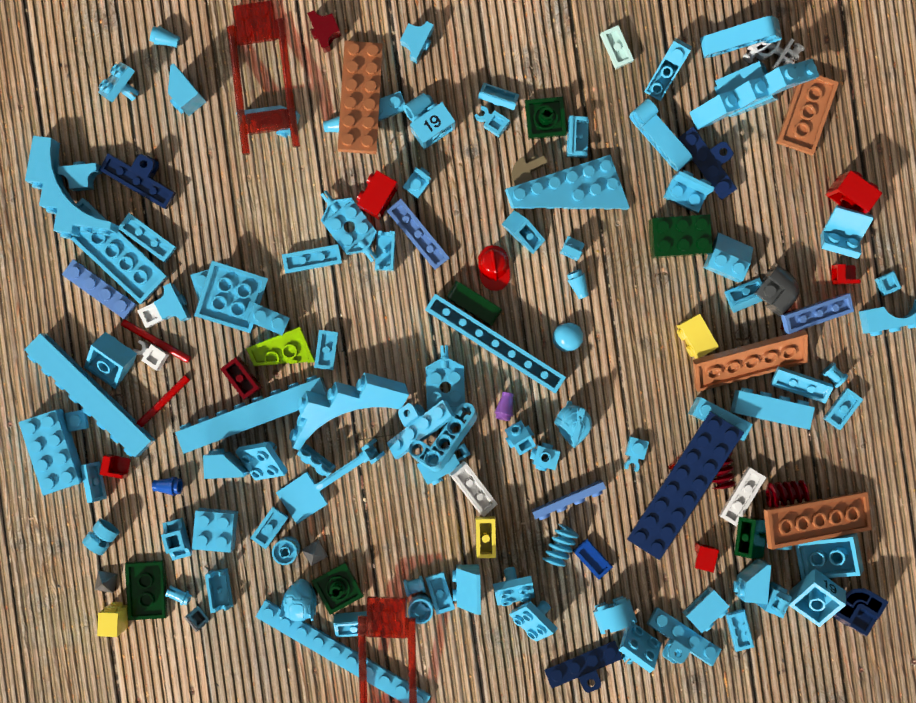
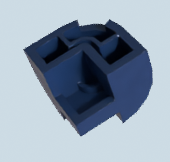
(861, 610)

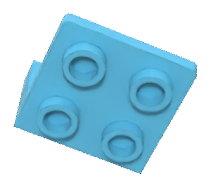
(688, 191)
(845, 231)

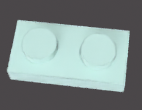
(616, 47)

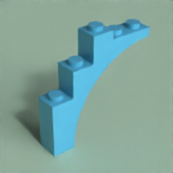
(753, 91)
(43, 175)
(343, 398)

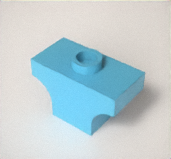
(417, 39)
(80, 175)
(172, 304)
(176, 539)

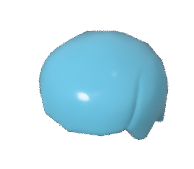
(567, 337)

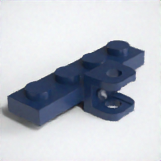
(710, 161)
(139, 177)
(584, 667)

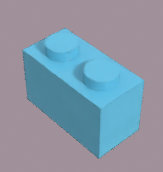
(266, 318)
(706, 610)

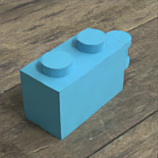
(453, 462)
(777, 601)

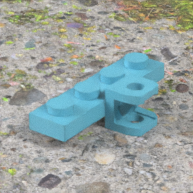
(418, 425)
(682, 640)

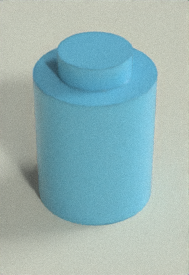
(418, 105)

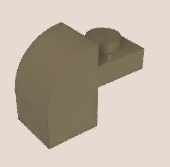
(522, 171)

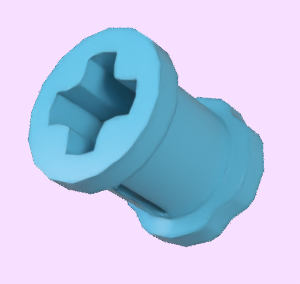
(834, 375)
(414, 586)

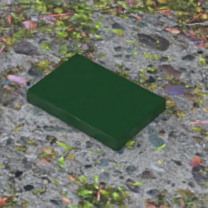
(146, 590)

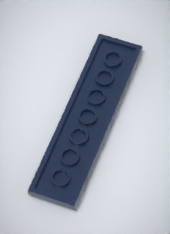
(685, 485)

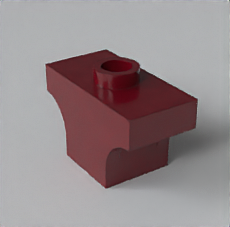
(324, 29)

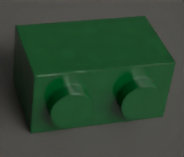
(750, 537)

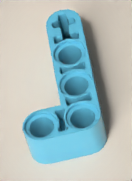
(740, 36)
(659, 135)
(445, 436)

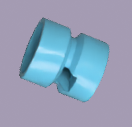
(99, 539)
(286, 550)
(421, 608)

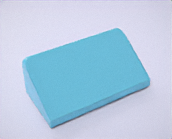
(743, 295)
(347, 623)

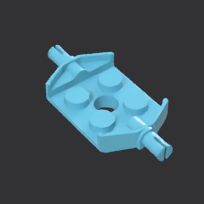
(343, 211)
(445, 371)

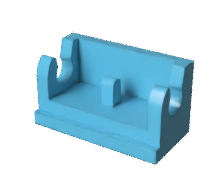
(577, 137)
(385, 251)
(219, 590)

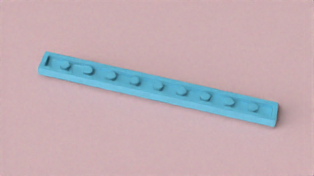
(338, 653)

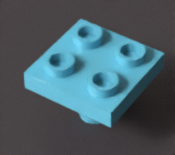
(118, 83)
(261, 460)
(513, 588)
(533, 620)
(640, 647)

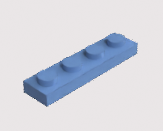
(418, 234)
(99, 289)
(817, 313)
(576, 497)

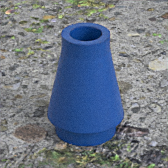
(168, 486)

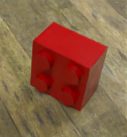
(854, 192)
(377, 194)

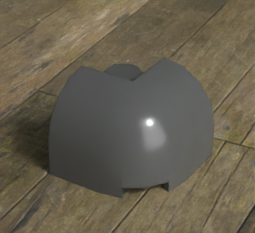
(778, 290)

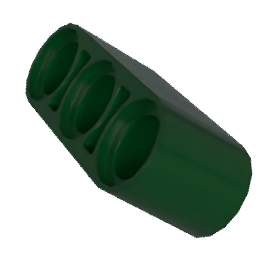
(474, 303)

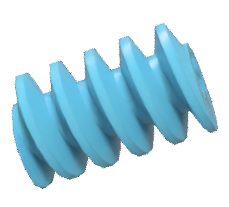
(561, 546)

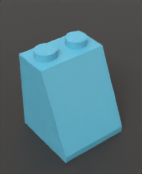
(740, 77)

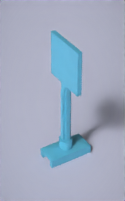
(304, 496)

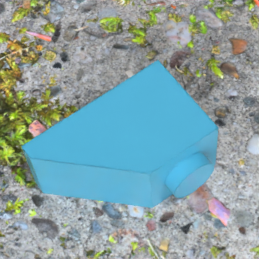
(523, 231)

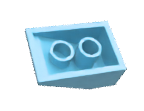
(831, 557)
(468, 587)

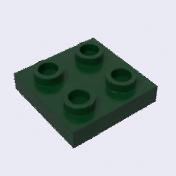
(545, 118)
(337, 588)

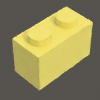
(696, 336)
(485, 537)
(112, 620)

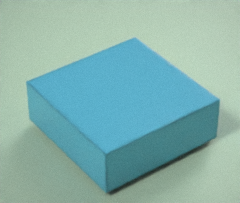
(888, 283)

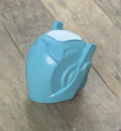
(573, 423)
(299, 601)

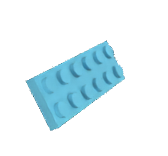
(120, 259)

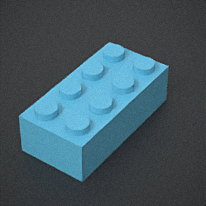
(52, 451)

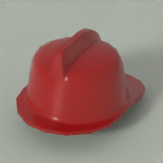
(494, 268)

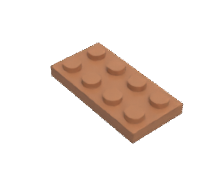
(807, 114)

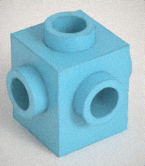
(520, 437)
(551, 460)

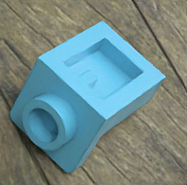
(417, 182)
(572, 248)

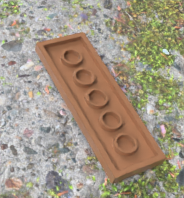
(360, 97)
(750, 360)
(817, 520)

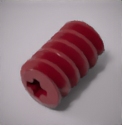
(724, 477)
(787, 491)

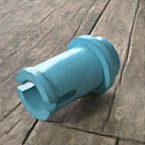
(178, 595)

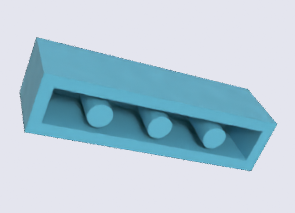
(772, 409)

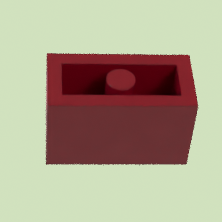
(241, 378)

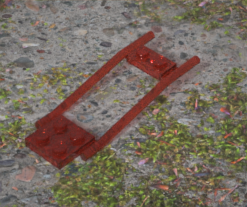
(256, 25)
(387, 619)

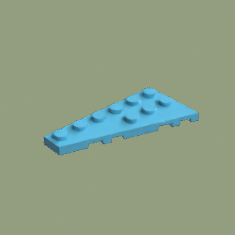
(578, 187)

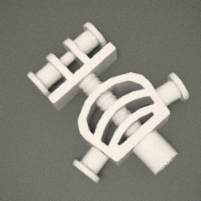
(774, 48)

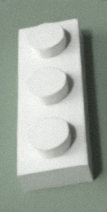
(473, 489)
(742, 496)

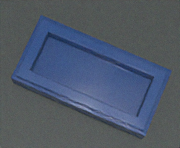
(592, 558)

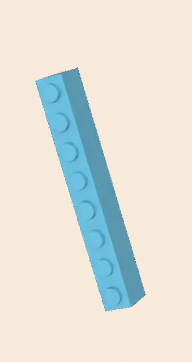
(495, 343)
(89, 395)
(246, 416)

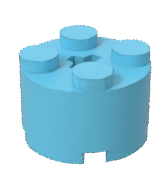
(614, 615)

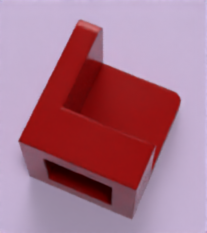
(844, 274)
(115, 466)
(706, 557)

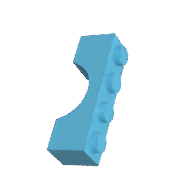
(878, 319)

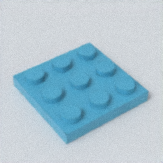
(228, 295)

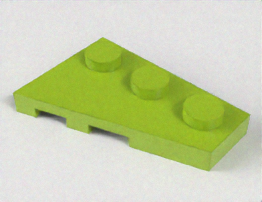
(281, 349)

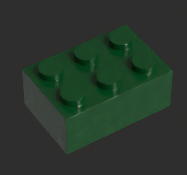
(680, 236)

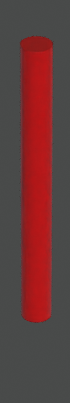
(156, 341)
(163, 401)

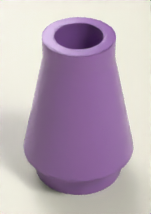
(505, 407)

